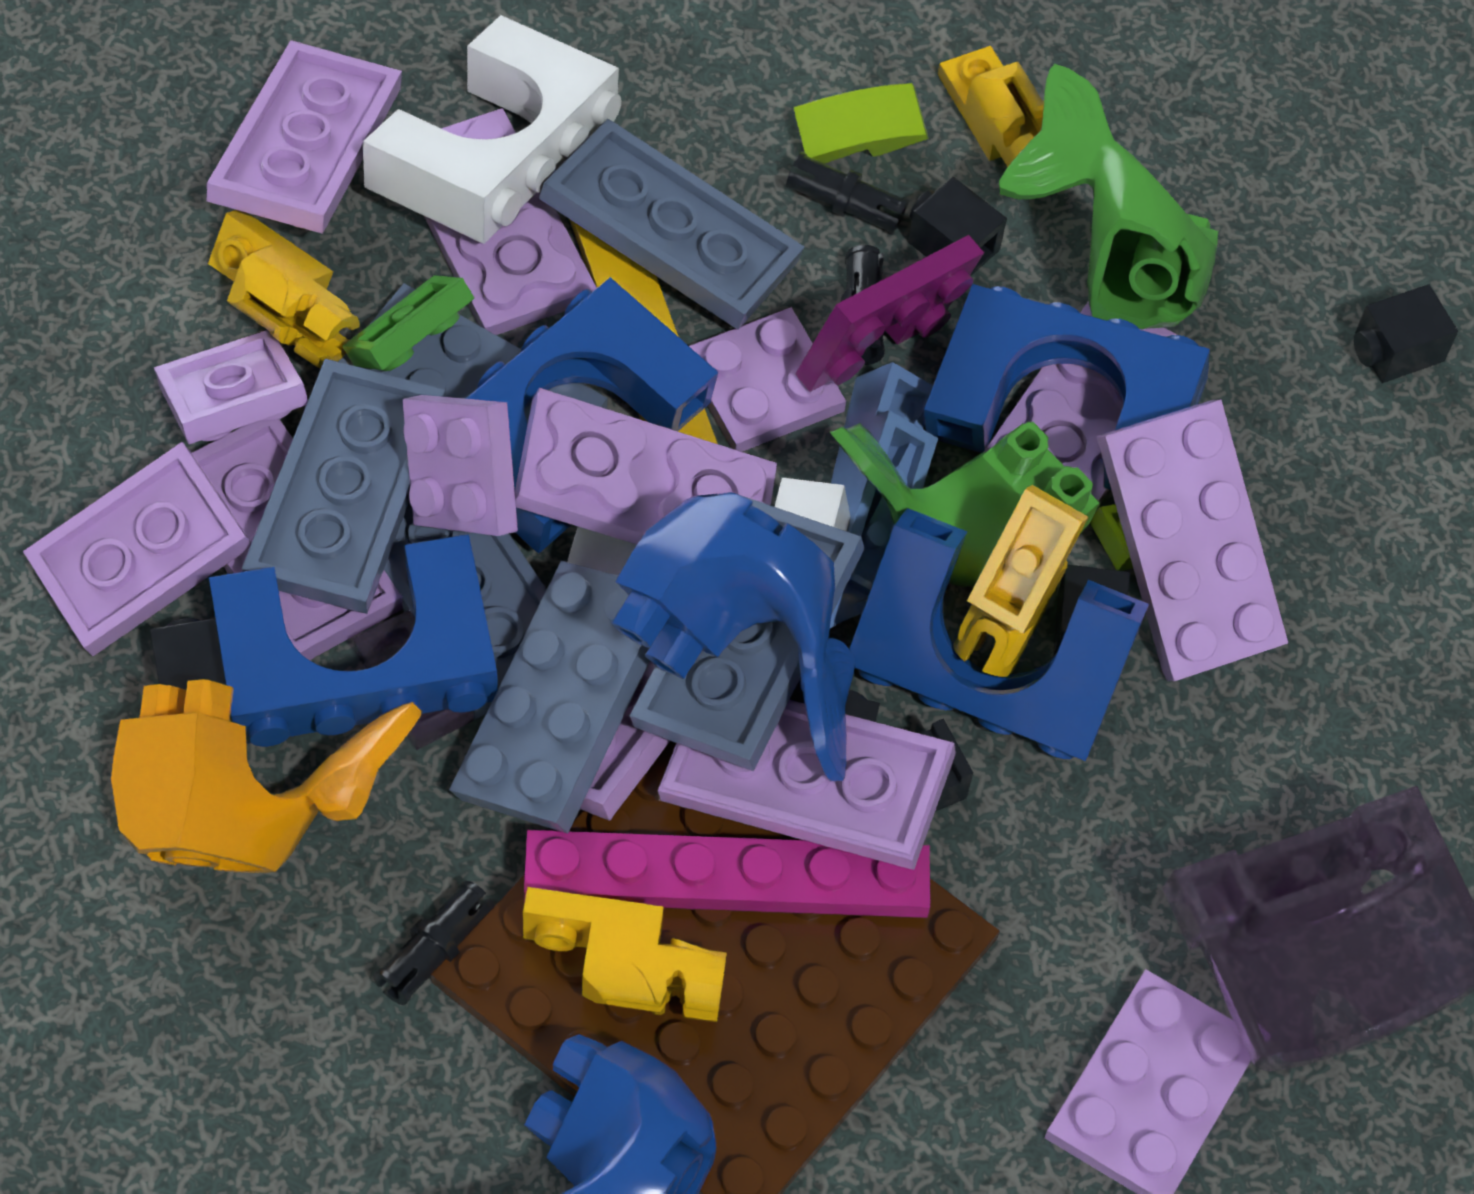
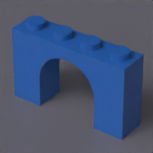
(1010, 336)
(603, 343)
(907, 645)
(286, 695)

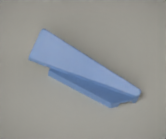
(892, 408)

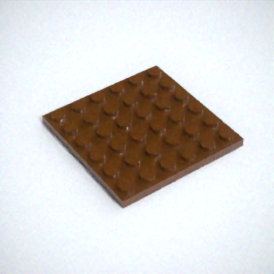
(803, 1013)

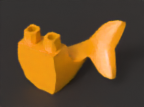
(192, 796)

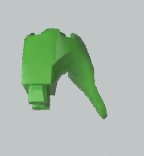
(1145, 252)
(977, 494)

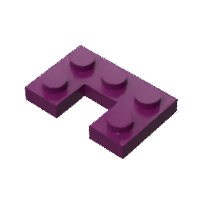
(901, 305)

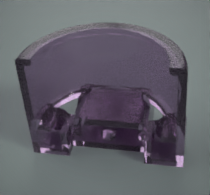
(1313, 958)

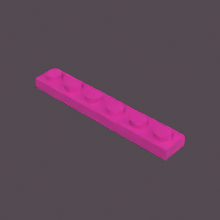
(725, 874)

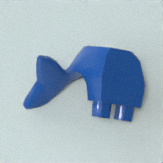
(722, 569)
(628, 1125)

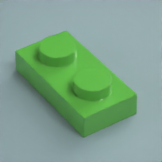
(423, 312)

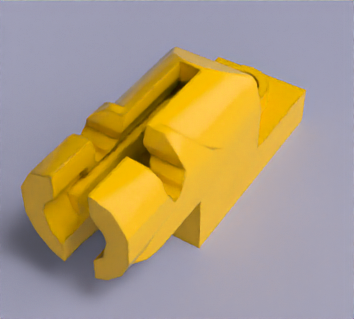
(994, 101)
(281, 288)
(1019, 579)
(624, 953)

